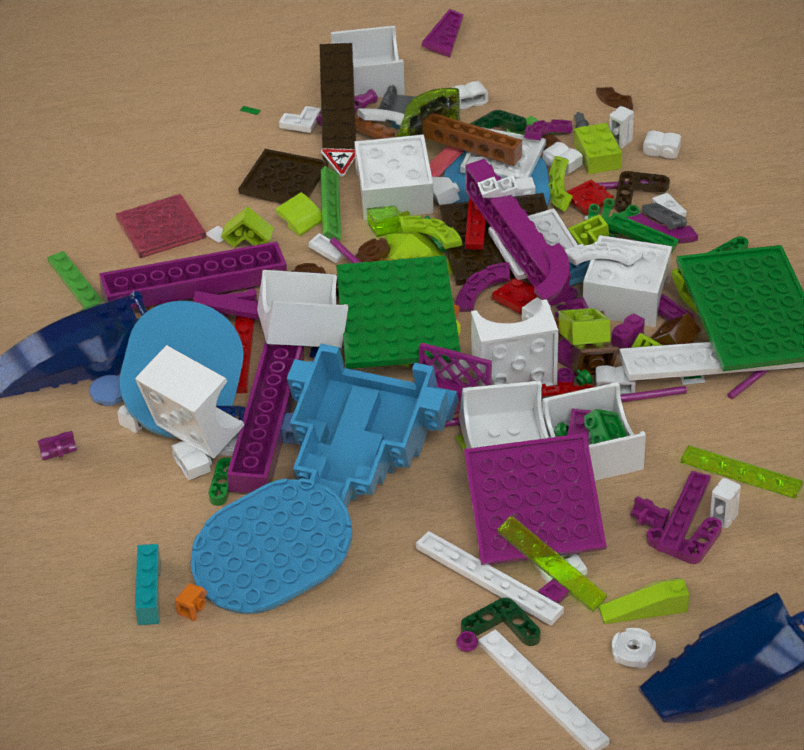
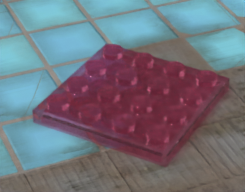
(160, 225)

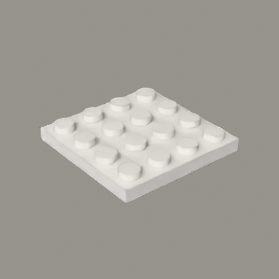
(524, 167)
(550, 226)

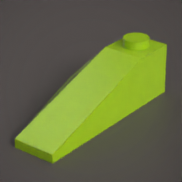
(649, 601)

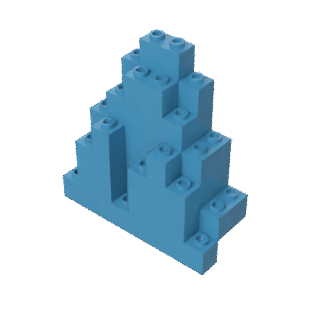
(361, 422)

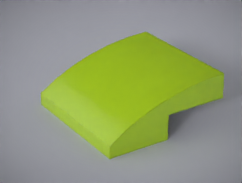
(300, 214)

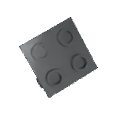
(393, 101)

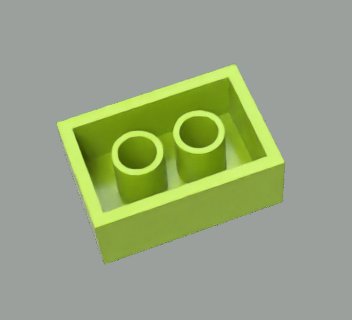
(598, 148)
(584, 326)

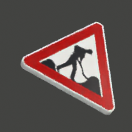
(339, 159)

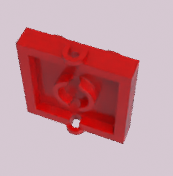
(588, 194)
(515, 295)

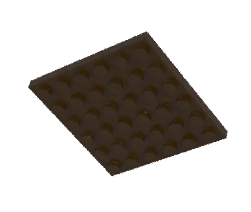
(469, 261)

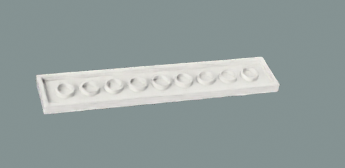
(678, 361)

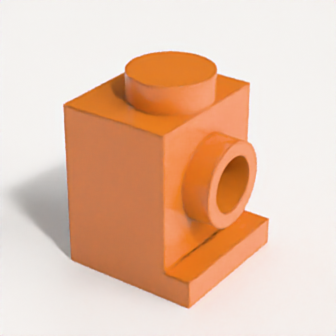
(190, 601)

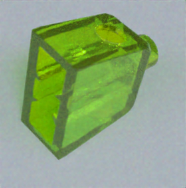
(385, 220)

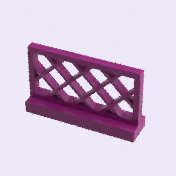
(455, 383)

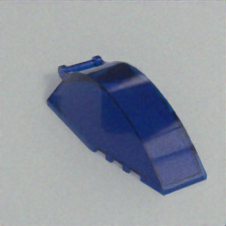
(730, 664)

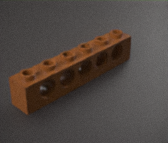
(472, 139)

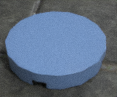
(106, 390)

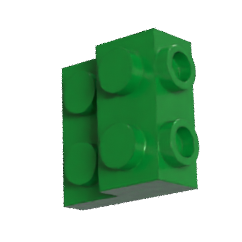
(604, 425)

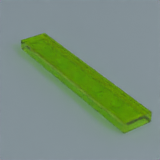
(742, 471)
(552, 563)

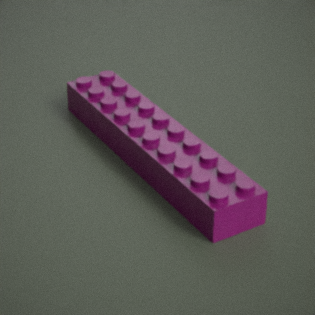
(512, 227)
(204, 273)
(261, 436)

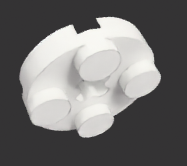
(633, 658)

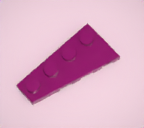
(444, 34)

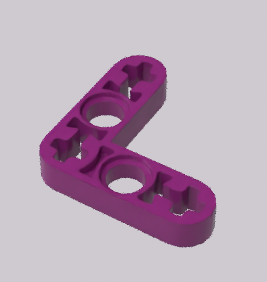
(688, 547)

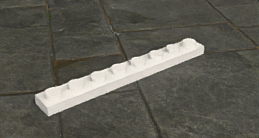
(490, 578)
(543, 692)

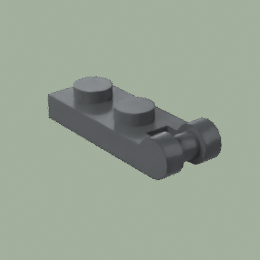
(664, 215)

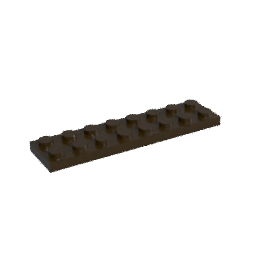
(337, 96)

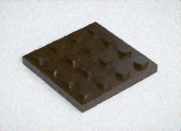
(282, 176)

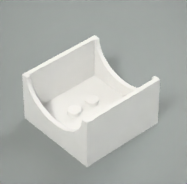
(374, 59)
(395, 174)
(632, 288)
(301, 309)
(517, 350)
(184, 401)
(502, 414)
(607, 457)

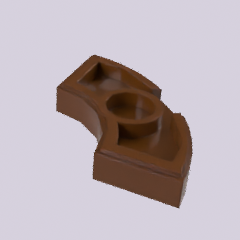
(614, 99)

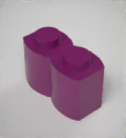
(626, 333)

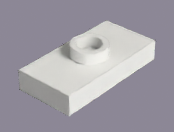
(668, 202)
(323, 246)

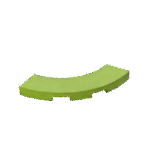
(558, 193)
(433, 227)

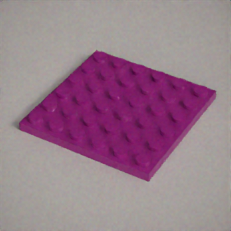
(543, 486)

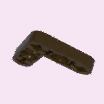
(634, 183)

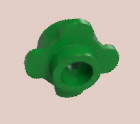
(583, 377)

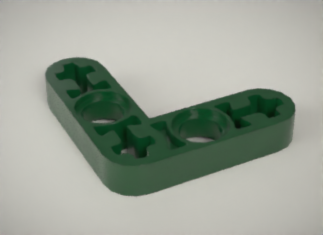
(503, 119)
(505, 615)

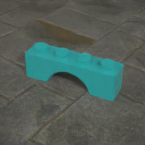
(147, 593)

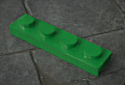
(639, 231)

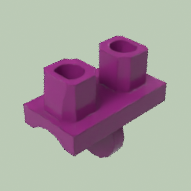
(57, 445)
(649, 514)

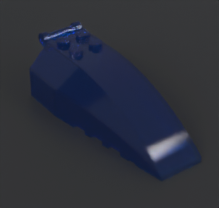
(73, 348)

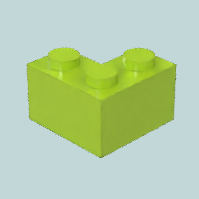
(247, 226)
(589, 230)

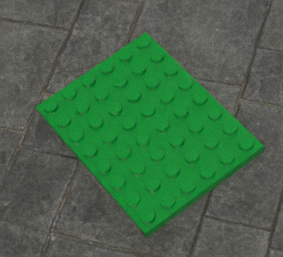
(748, 305)
(395, 310)

